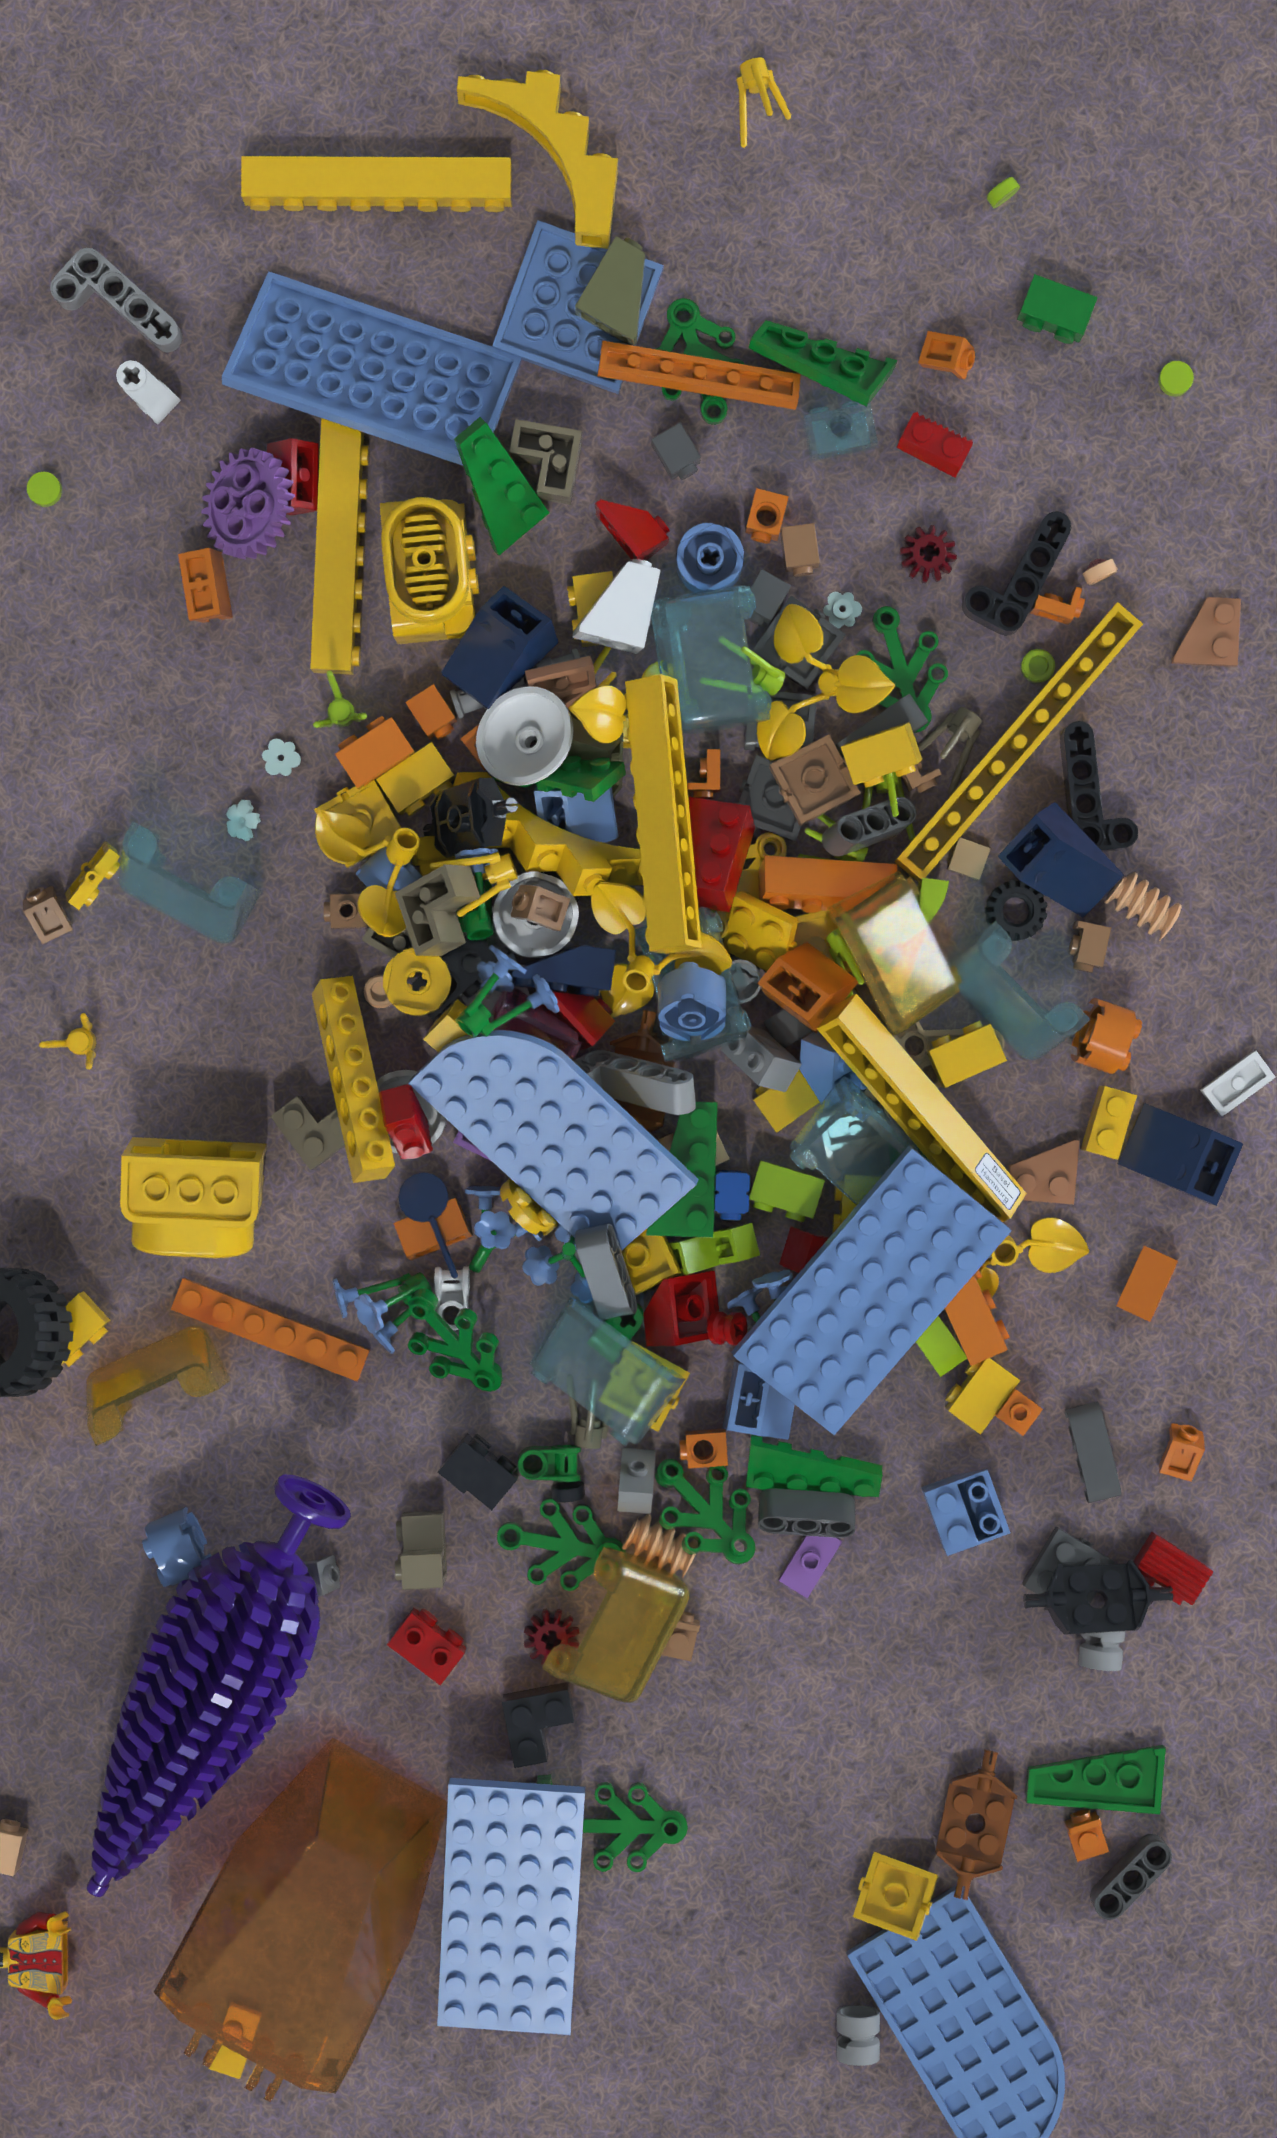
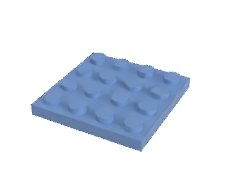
(541, 309)

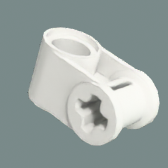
(149, 394)
(451, 1293)

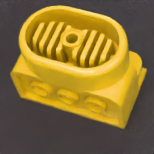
(435, 597)
(192, 1195)

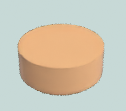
(375, 993)

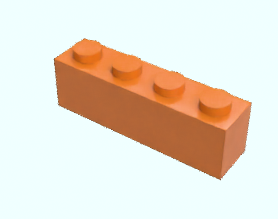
(815, 882)
(974, 1323)

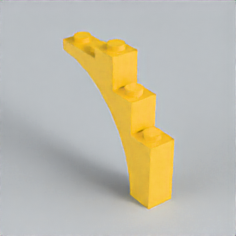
(563, 136)
(549, 848)

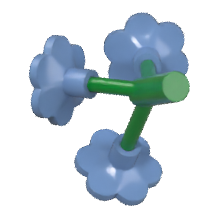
(492, 1228)
(543, 1265)

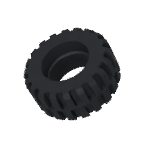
(42, 1332)

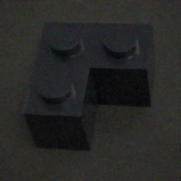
(478, 1471)
(527, 1716)

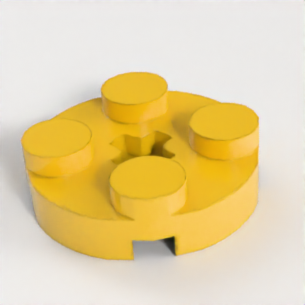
(401, 993)
(526, 1210)

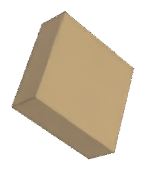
(968, 858)

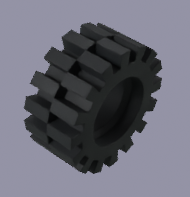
(1035, 904)

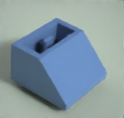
(582, 817)
(823, 1066)
(756, 1406)
(965, 1510)

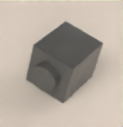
(676, 452)
(769, 596)

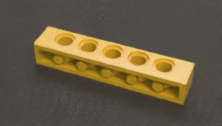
(352, 1079)

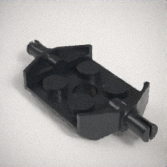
(468, 817)
(1123, 1590)

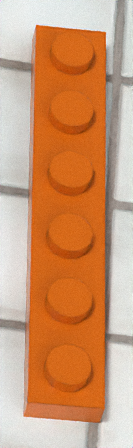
(699, 375)
(270, 1329)

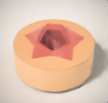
(1099, 570)

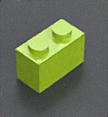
(786, 1190)

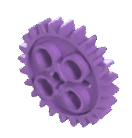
(248, 503)

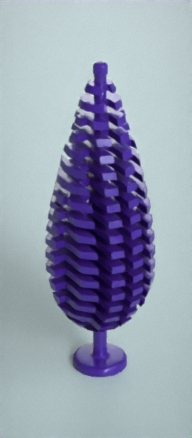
(210, 1683)

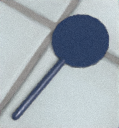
(423, 1200)

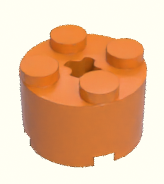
(1106, 1037)

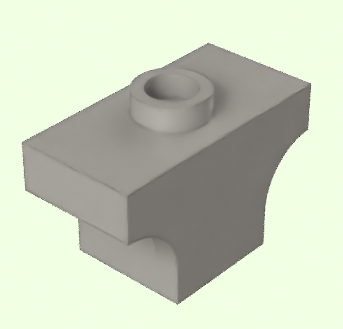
(636, 1480)

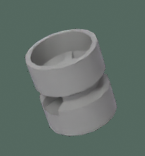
(745, 979)
(1102, 1651)
(857, 2039)

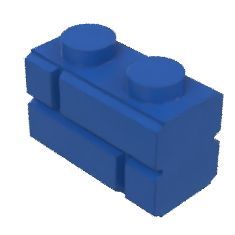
(731, 1193)

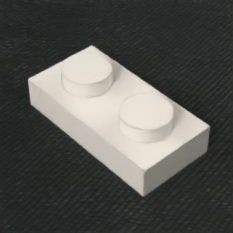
(1237, 1083)

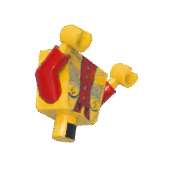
(39, 1960)

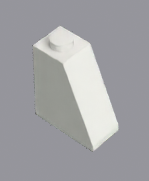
(623, 609)

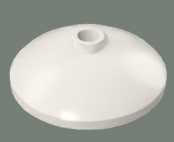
(510, 728)

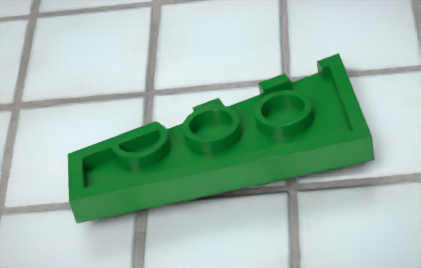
(820, 360)
(498, 486)
(583, 777)
(696, 1149)
(786, 1468)
(1105, 1782)

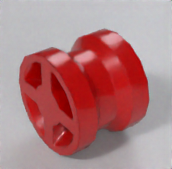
(726, 1328)

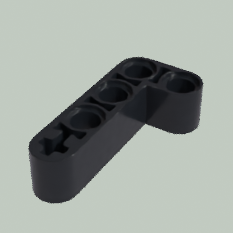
(1026, 572)
(1091, 789)

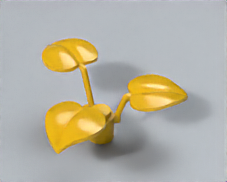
(856, 684)
(603, 711)
(345, 836)
(632, 985)
(1052, 1249)

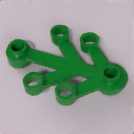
(695, 348)
(903, 675)
(483, 1373)
(709, 1515)
(567, 1546)
(631, 1826)

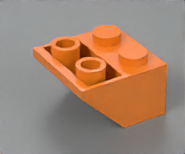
(373, 752)
(807, 984)

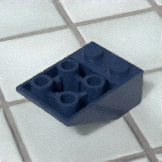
(500, 647)
(1061, 861)
(575, 967)
(1180, 1154)

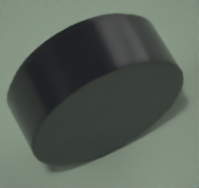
(568, 1491)

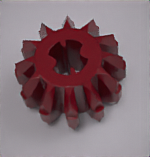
(918, 545)
(549, 1624)

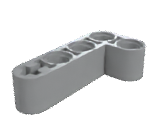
(123, 303)
(641, 1081)

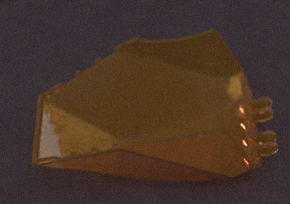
(308, 1921)

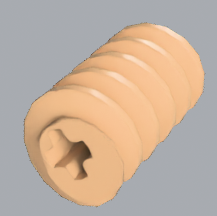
(1144, 904)
(659, 1544)

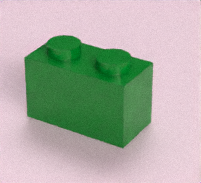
(1056, 309)

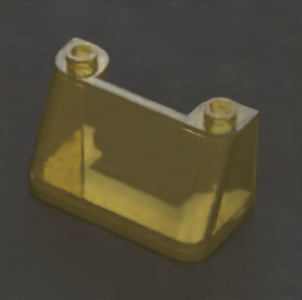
(895, 951)
(181, 1356)
(626, 1630)

